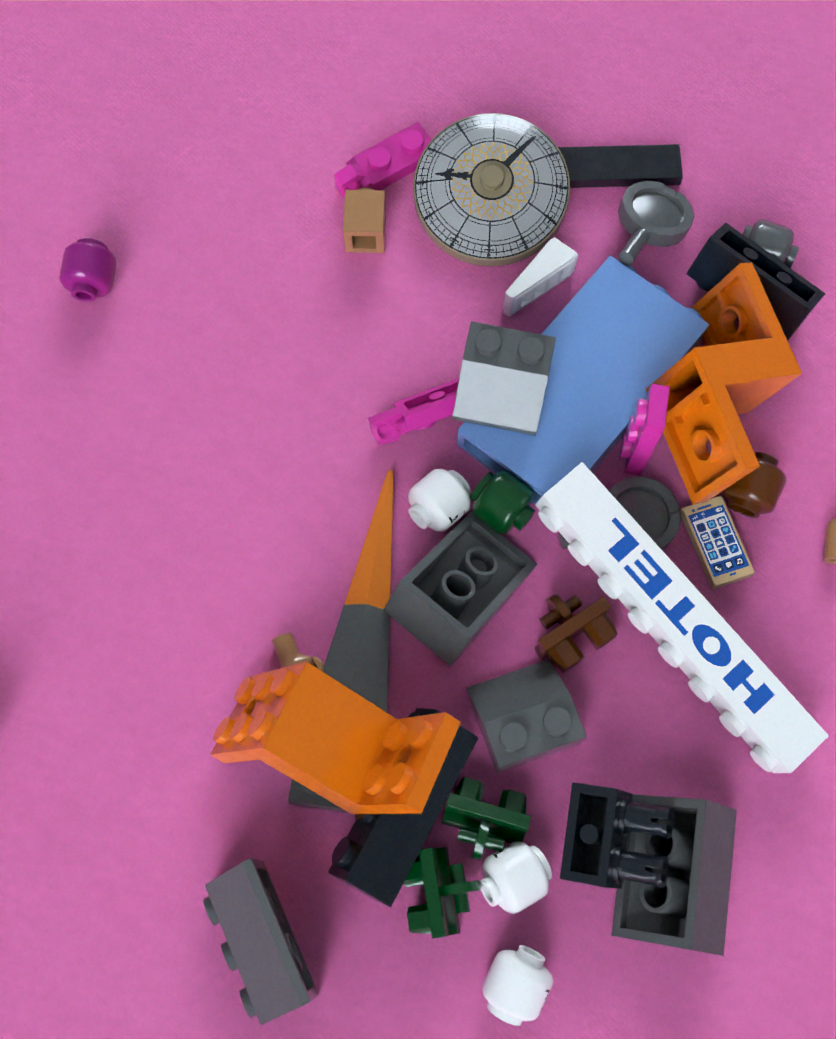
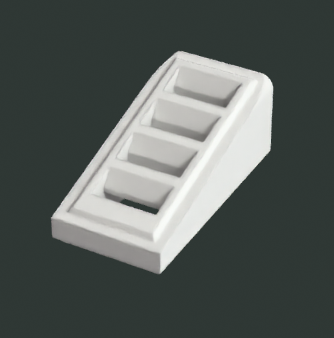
(544, 272)

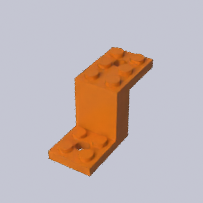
(725, 380)
(335, 741)

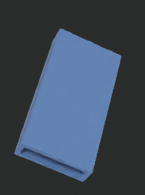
(605, 354)

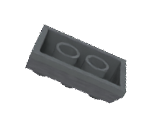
(695, 900)
(259, 941)

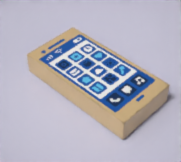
(716, 542)

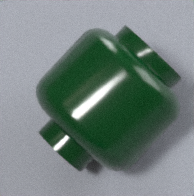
(503, 502)

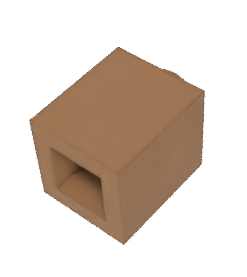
(364, 221)

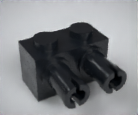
(598, 837)

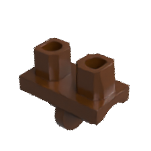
(559, 643)

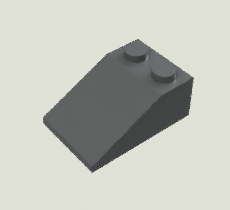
(459, 588)

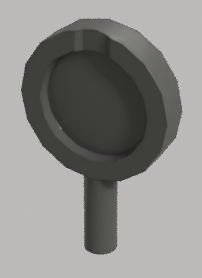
(653, 216)
(650, 506)

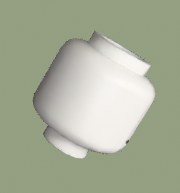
(439, 499)
(515, 877)
(517, 985)

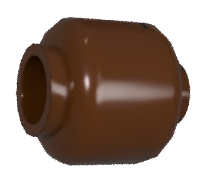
(758, 490)

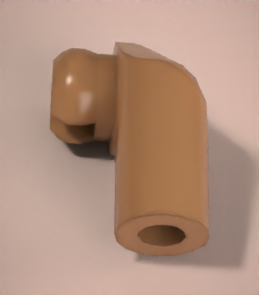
(289, 654)

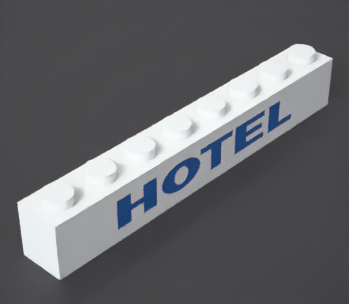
(680, 621)

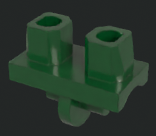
(485, 823)
(444, 893)

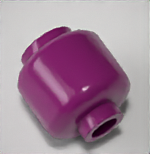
(87, 269)

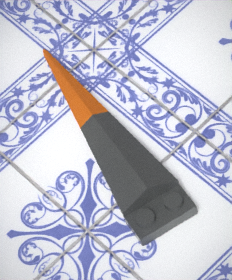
(361, 639)

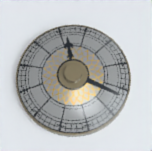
(491, 189)

